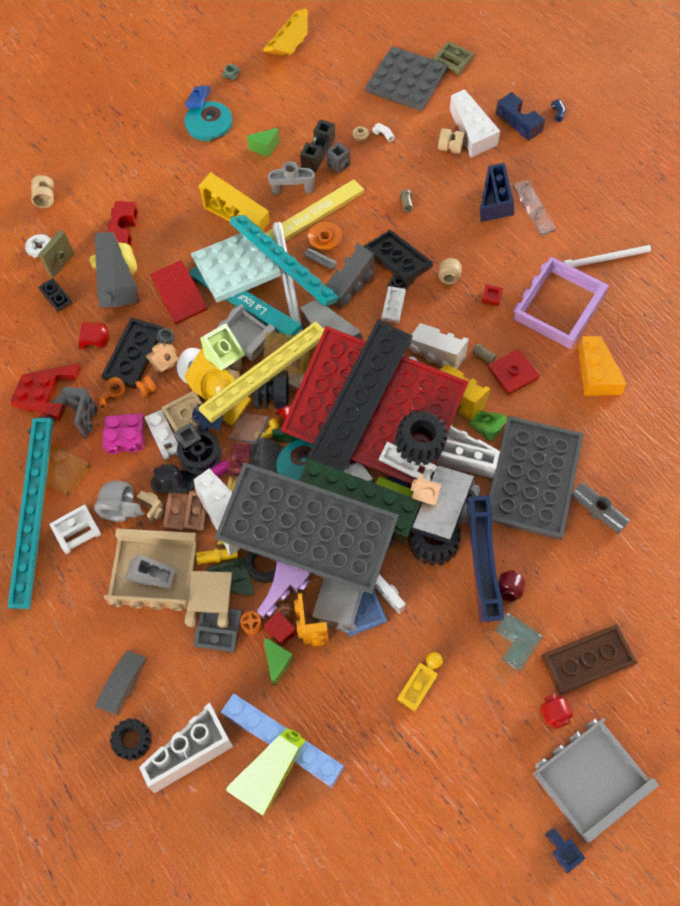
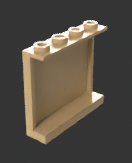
(166, 547)

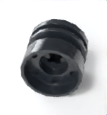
(273, 390)

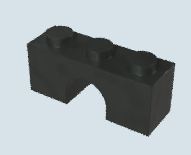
(314, 153)

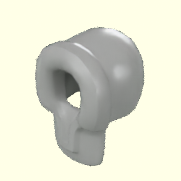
(116, 502)

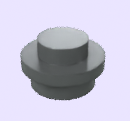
(165, 336)

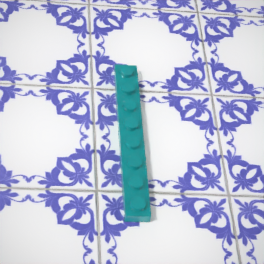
(284, 260)

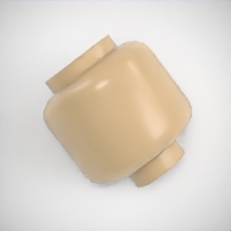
(450, 271)

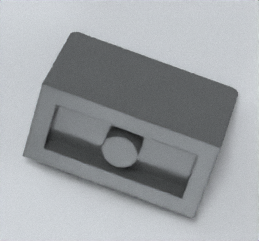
(265, 454)

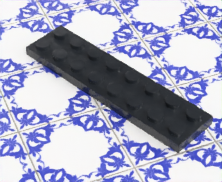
(360, 396)

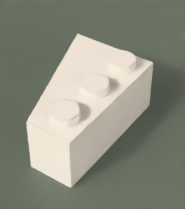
(438, 347)
(468, 454)

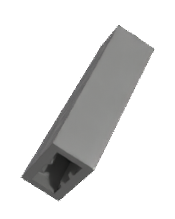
(324, 317)

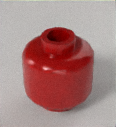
(556, 711)

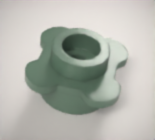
(231, 71)

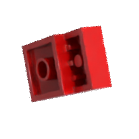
(178, 292)

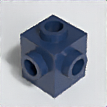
(202, 422)

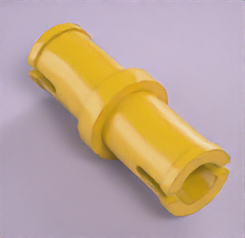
(214, 556)

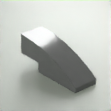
(121, 683)

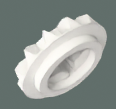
(30, 246)

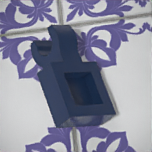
(566, 851)

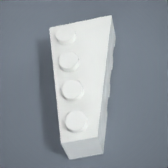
(479, 130)
(214, 498)
(187, 750)

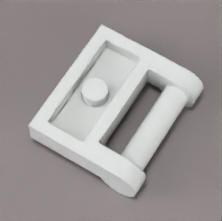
(73, 523)

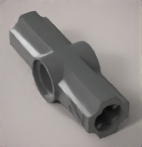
(609, 515)

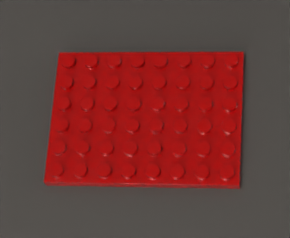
(411, 389)

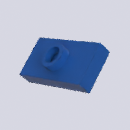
(197, 97)

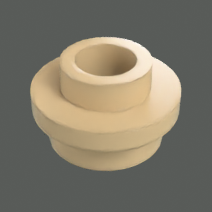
(360, 134)

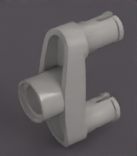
(291, 175)

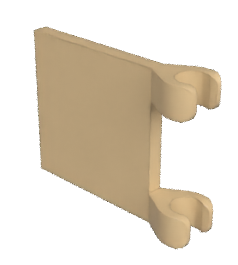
(209, 594)

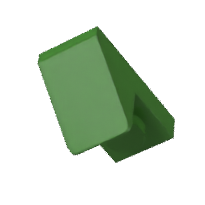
(488, 424)

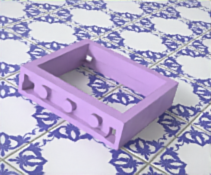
(572, 275)

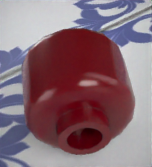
(511, 585)

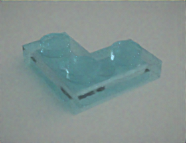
(523, 640)

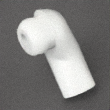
(385, 130)

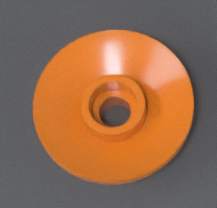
(325, 236)

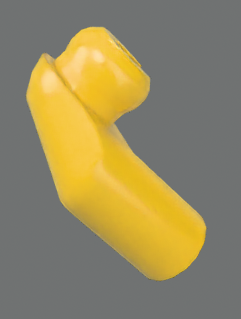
(274, 424)

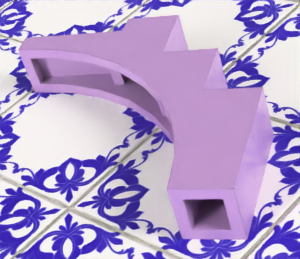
(284, 578)

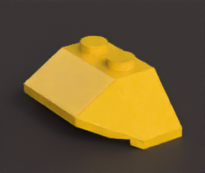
(290, 34)

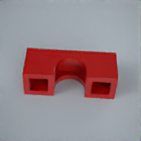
(123, 215)

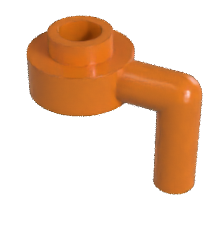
(110, 391)

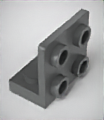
(84, 406)

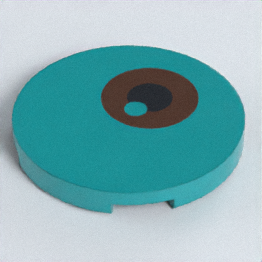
(208, 121)
(293, 459)

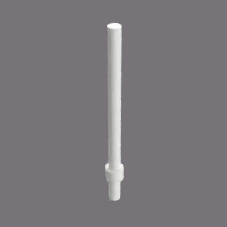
(609, 256)

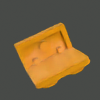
(311, 633)

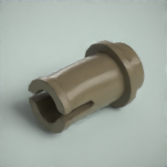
(406, 196)
(483, 353)

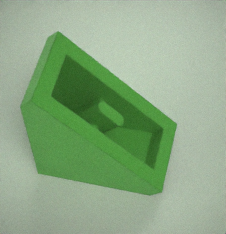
(264, 142)
(277, 659)

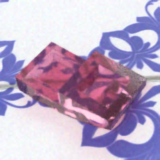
(239, 454)

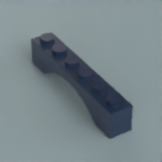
(487, 588)

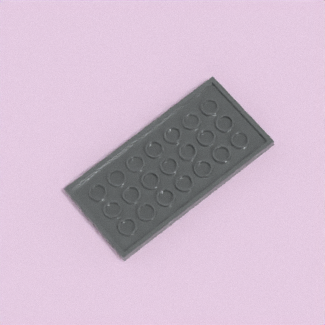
(307, 527)

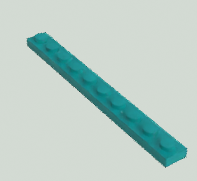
(30, 514)

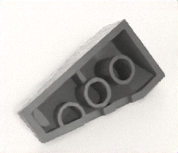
(113, 275)

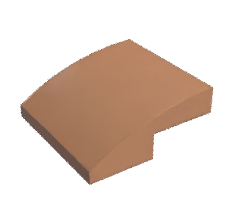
(184, 512)

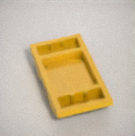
(208, 381)

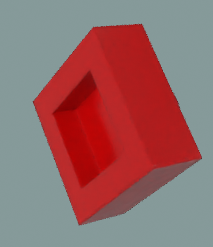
(492, 295)

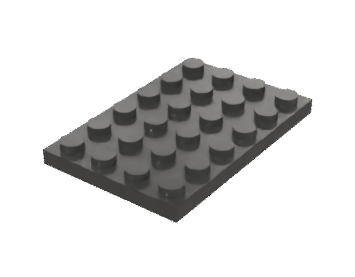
(535, 477)

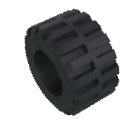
(427, 425)
(434, 553)

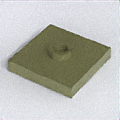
(56, 253)

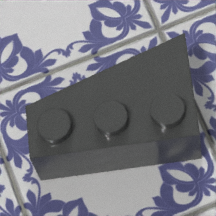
(353, 276)

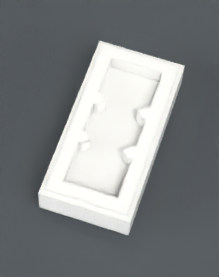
(393, 304)
(390, 593)

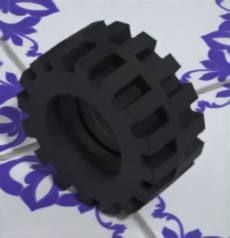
(121, 730)

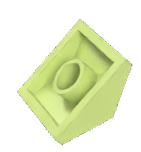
(221, 347)

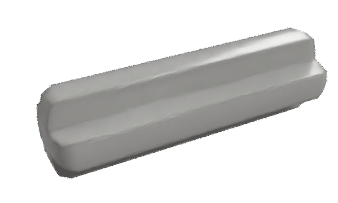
(320, 258)

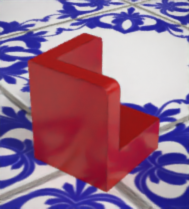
(280, 629)

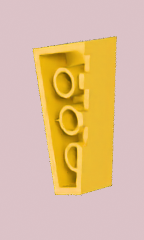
(229, 202)

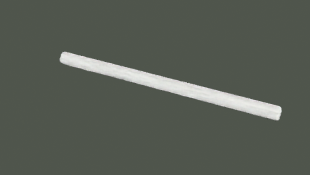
(287, 279)

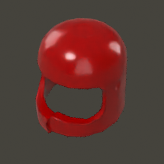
(93, 334)

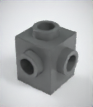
(338, 157)

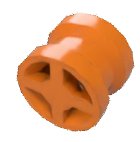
(146, 386)
(250, 618)

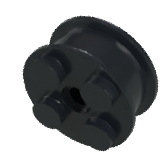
(201, 454)

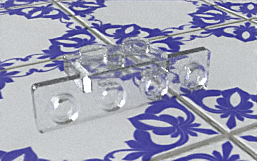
(534, 207)

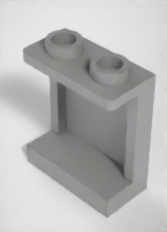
(247, 331)
(337, 605)

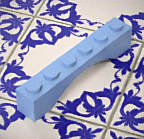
(267, 729)

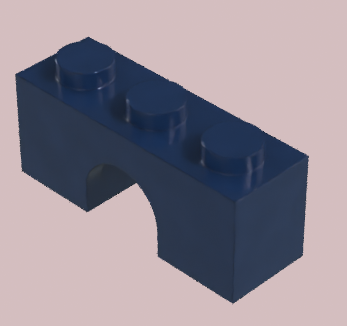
(526, 124)

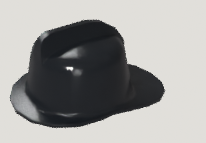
(172, 480)

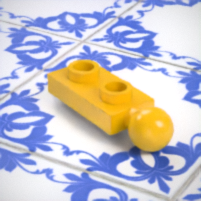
(420, 682)

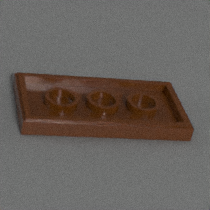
(588, 659)

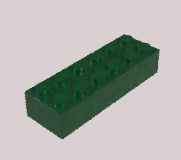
(366, 492)

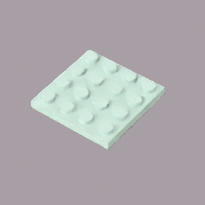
(234, 266)

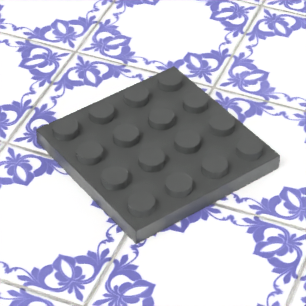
(406, 78)

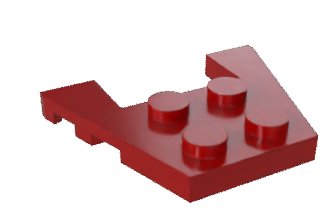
(36, 389)

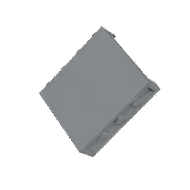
(593, 780)

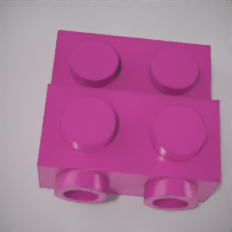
(123, 433)

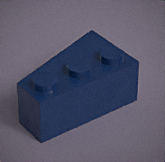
(497, 194)

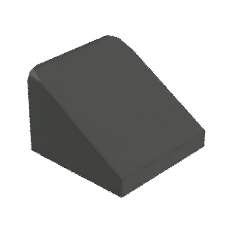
(187, 435)

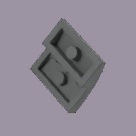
(211, 636)

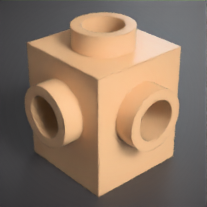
(162, 357)

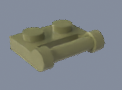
(456, 54)

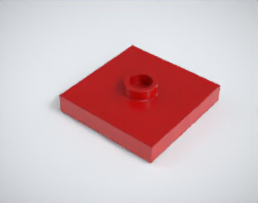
(513, 371)

